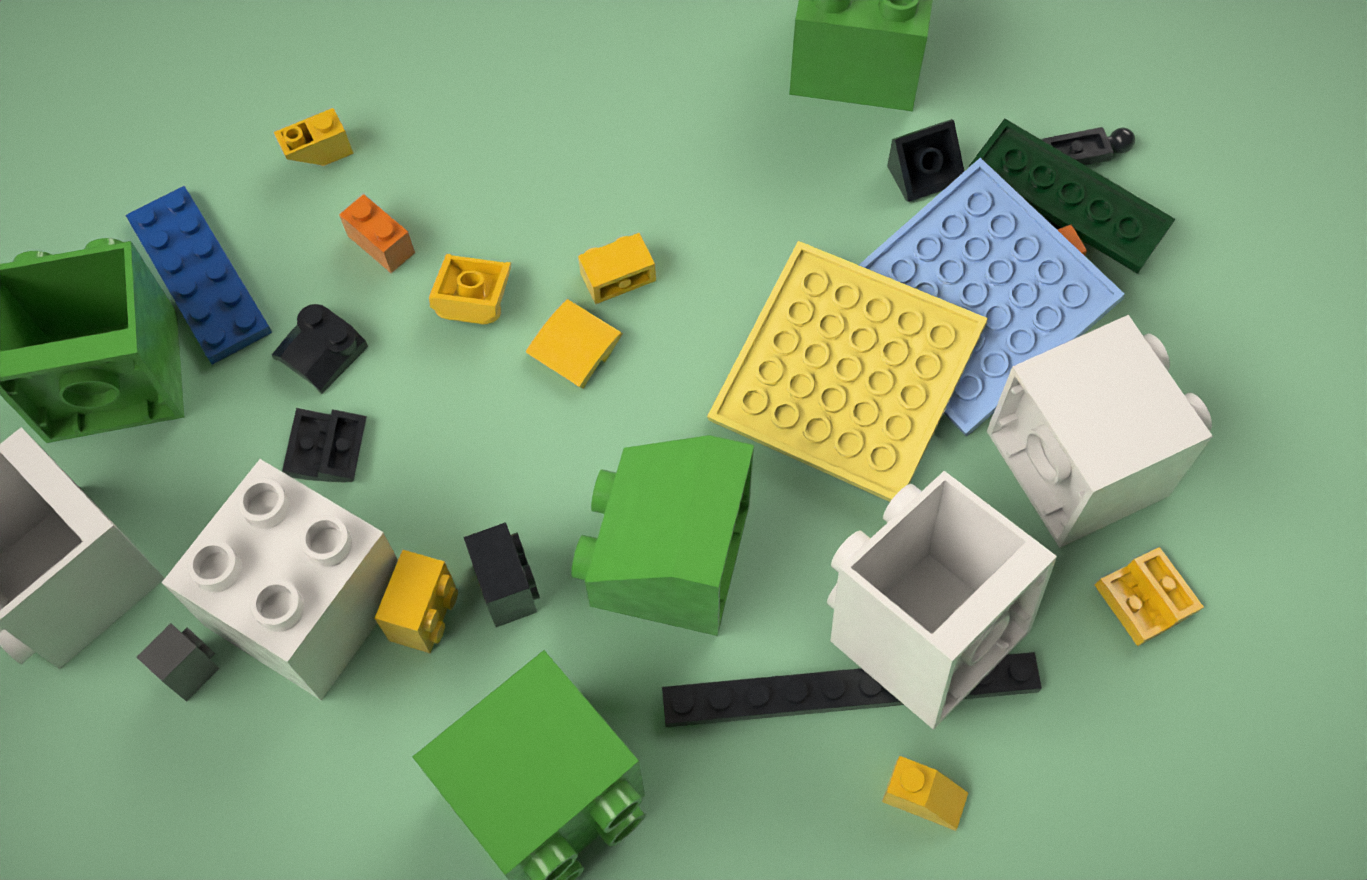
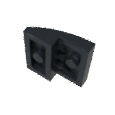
(324, 446)

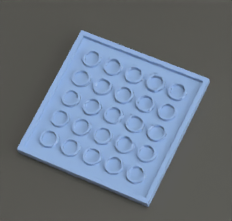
(1002, 261)

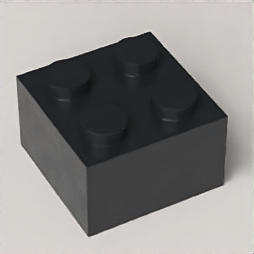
(503, 573)

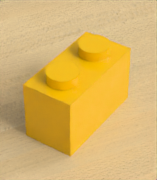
(617, 268)

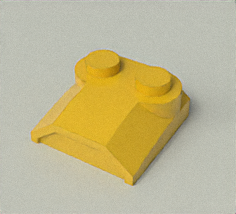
(469, 289)

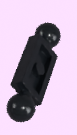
(1093, 144)

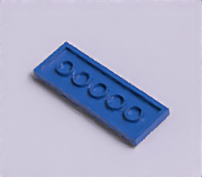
(198, 275)

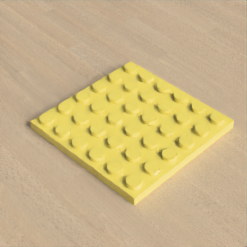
(848, 371)

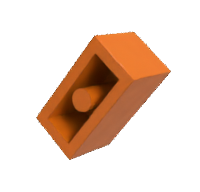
(377, 233)

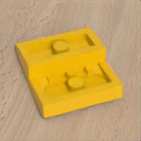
(574, 343)
(1148, 596)

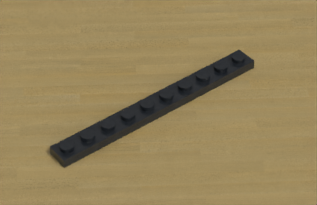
(819, 693)

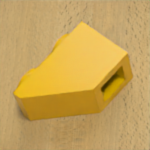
(315, 139)

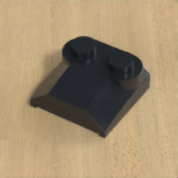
(320, 346)

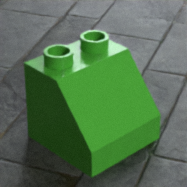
(668, 531)

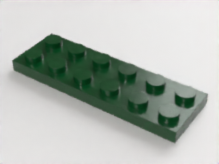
(1076, 196)

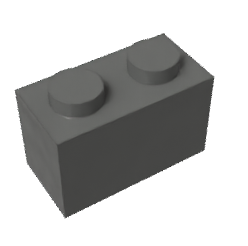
(179, 660)

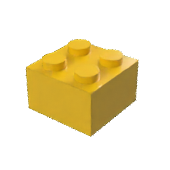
(416, 601)

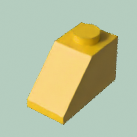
(925, 793)

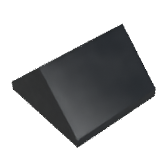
(926, 160)

